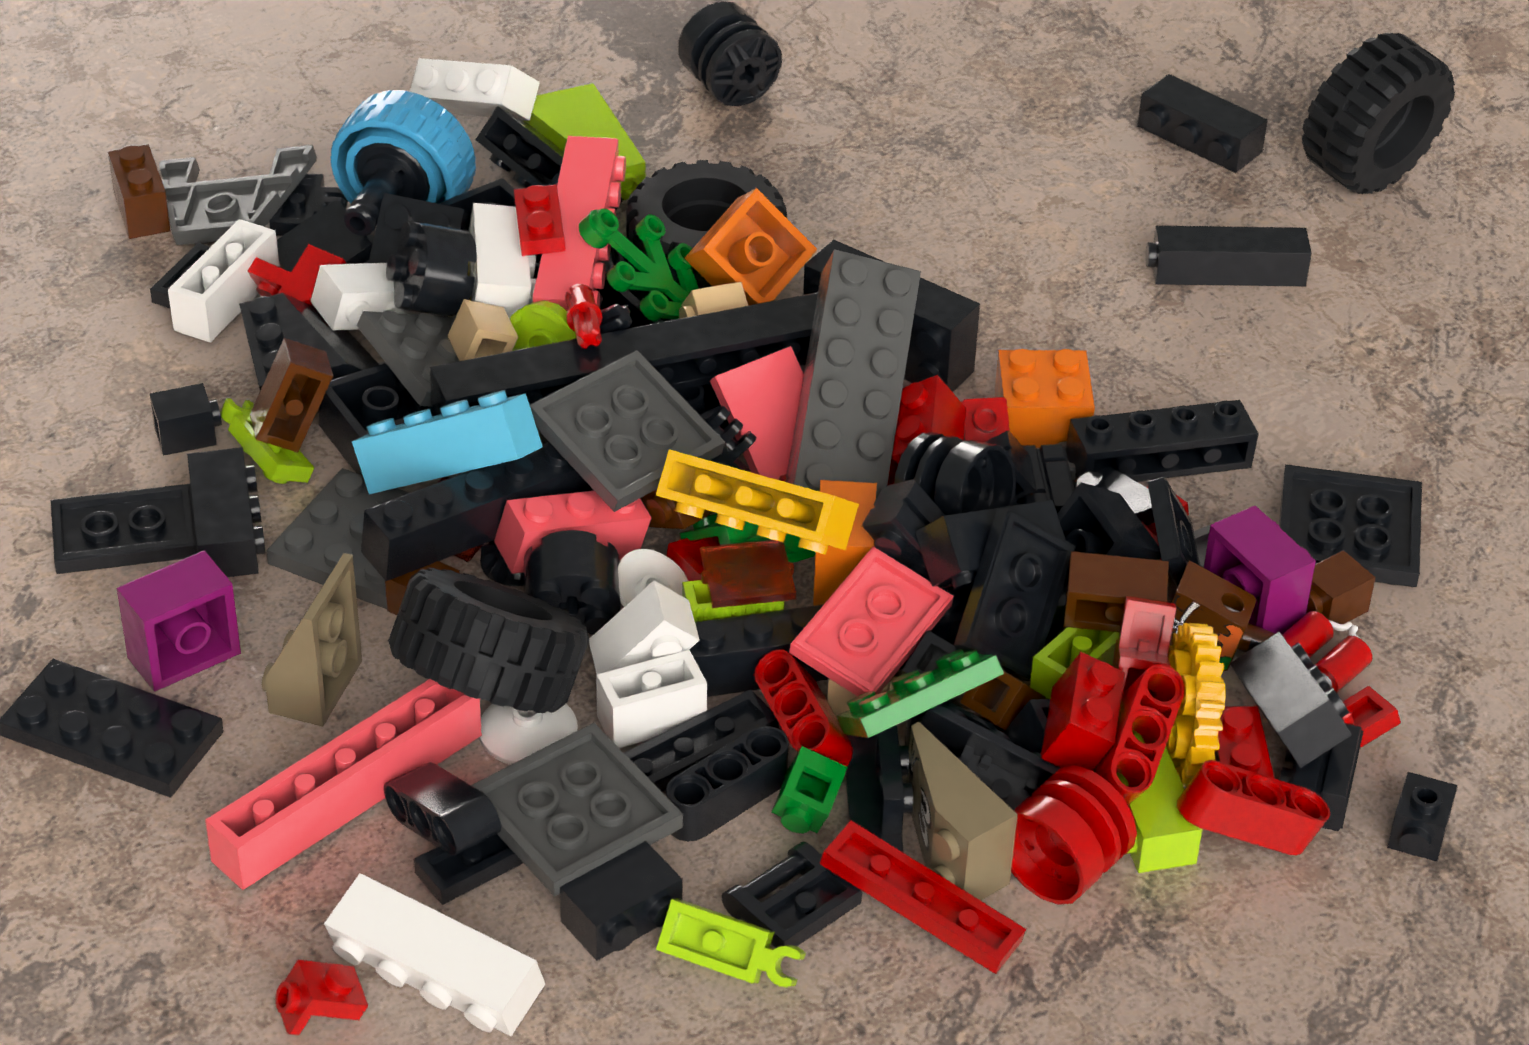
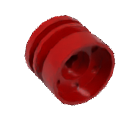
(1070, 834)

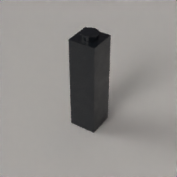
(1229, 256)

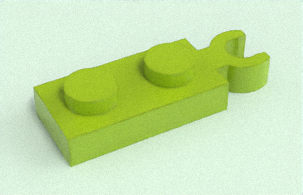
(276, 462)
(724, 944)

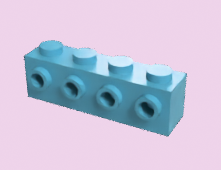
(446, 443)

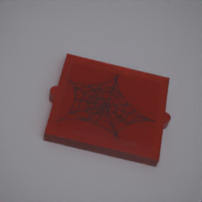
(747, 573)

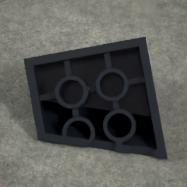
(280, 317)

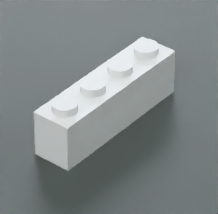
(434, 955)

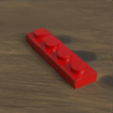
(923, 897)

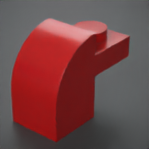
(298, 282)
(1143, 638)

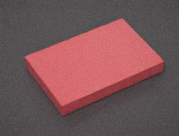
(766, 401)
(871, 624)

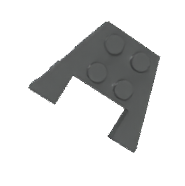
(209, 208)

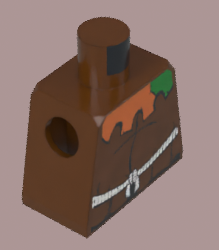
(1220, 604)

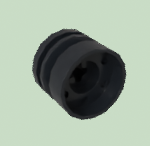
(729, 53)
(959, 473)

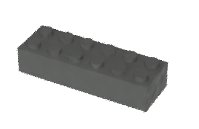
(853, 372)

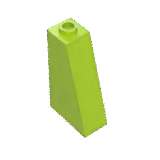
(586, 114)

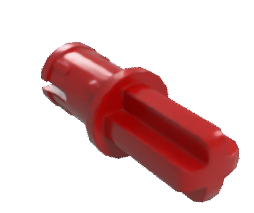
(583, 315)

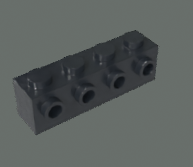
(522, 149)
(1164, 441)

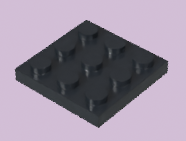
(1357, 513)

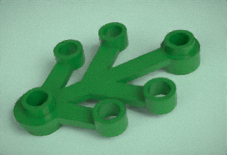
(655, 275)

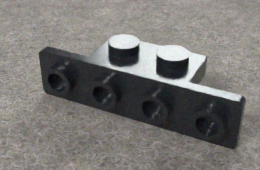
(990, 755)
(876, 785)

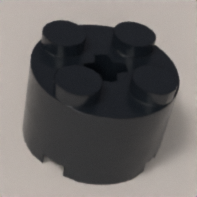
(432, 268)
(575, 576)

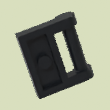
(799, 907)

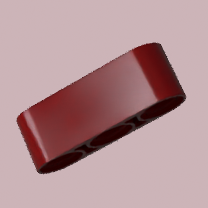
(801, 707)
(1151, 720)
(1253, 807)

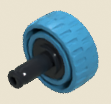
(399, 148)

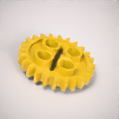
(1198, 719)

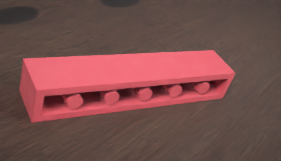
(584, 184)
(339, 781)

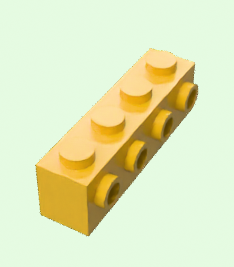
(757, 499)

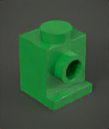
(808, 791)

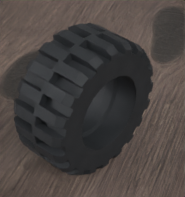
(1378, 113)
(691, 202)
(488, 640)

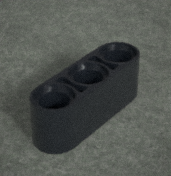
(729, 781)
(442, 808)

